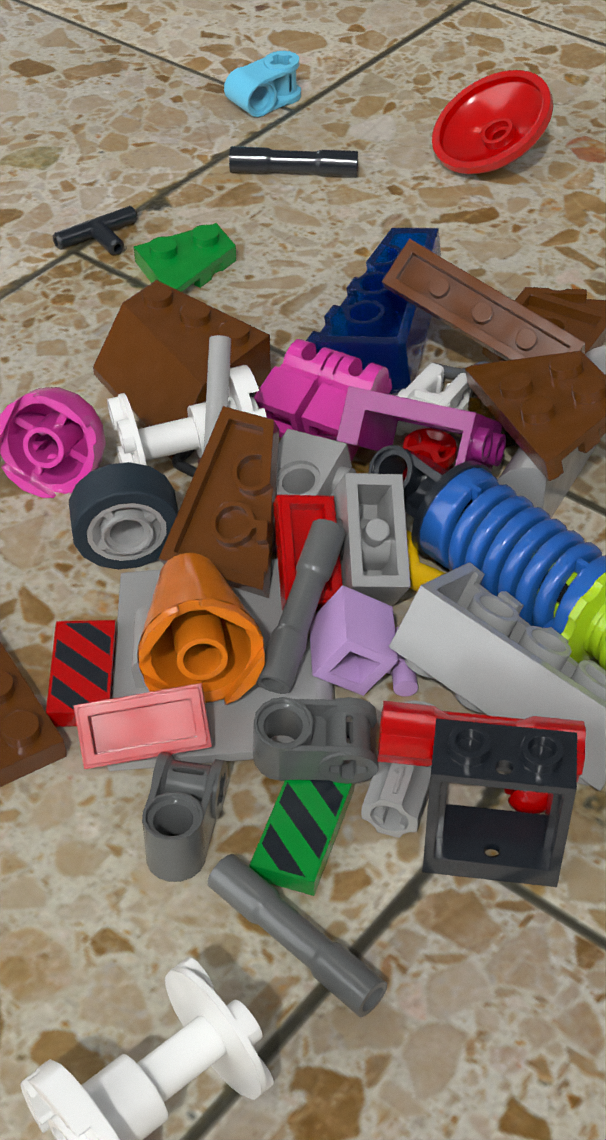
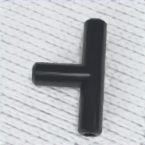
(100, 229)

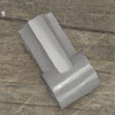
(397, 796)

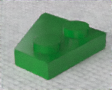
(186, 256)

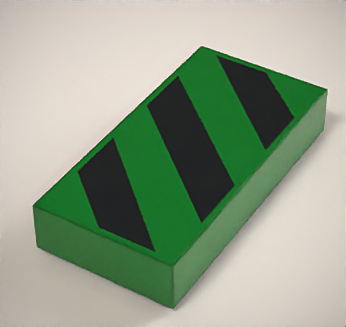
(301, 833)

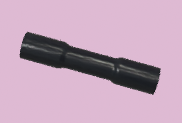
(321, 162)

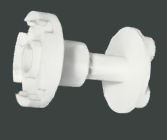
(181, 434)
(130, 1096)

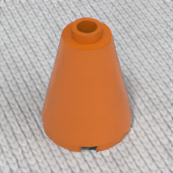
(199, 633)

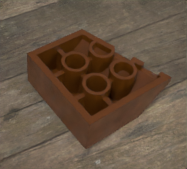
(162, 351)

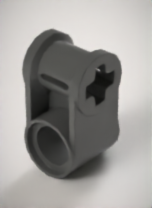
(318, 737)
(181, 815)

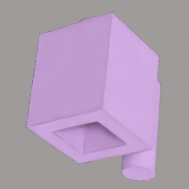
(353, 642)

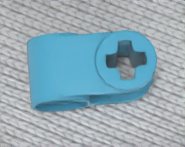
(265, 83)

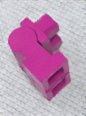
(312, 389)

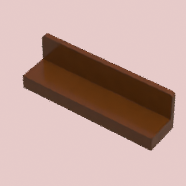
(474, 307)

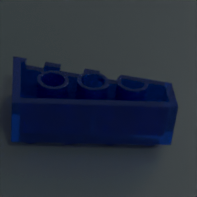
(376, 321)

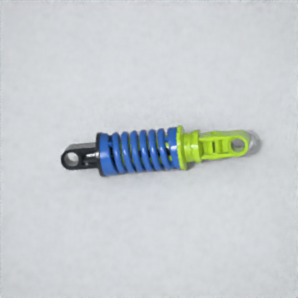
(517, 546)

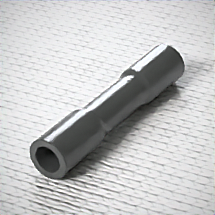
(289, 637)
(327, 960)

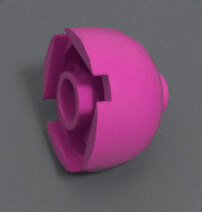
(50, 441)

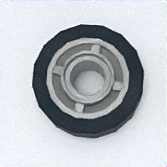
(122, 515)

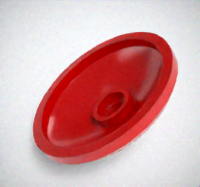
(492, 122)

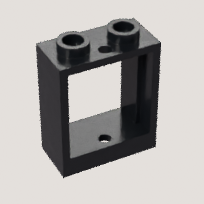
(528, 843)

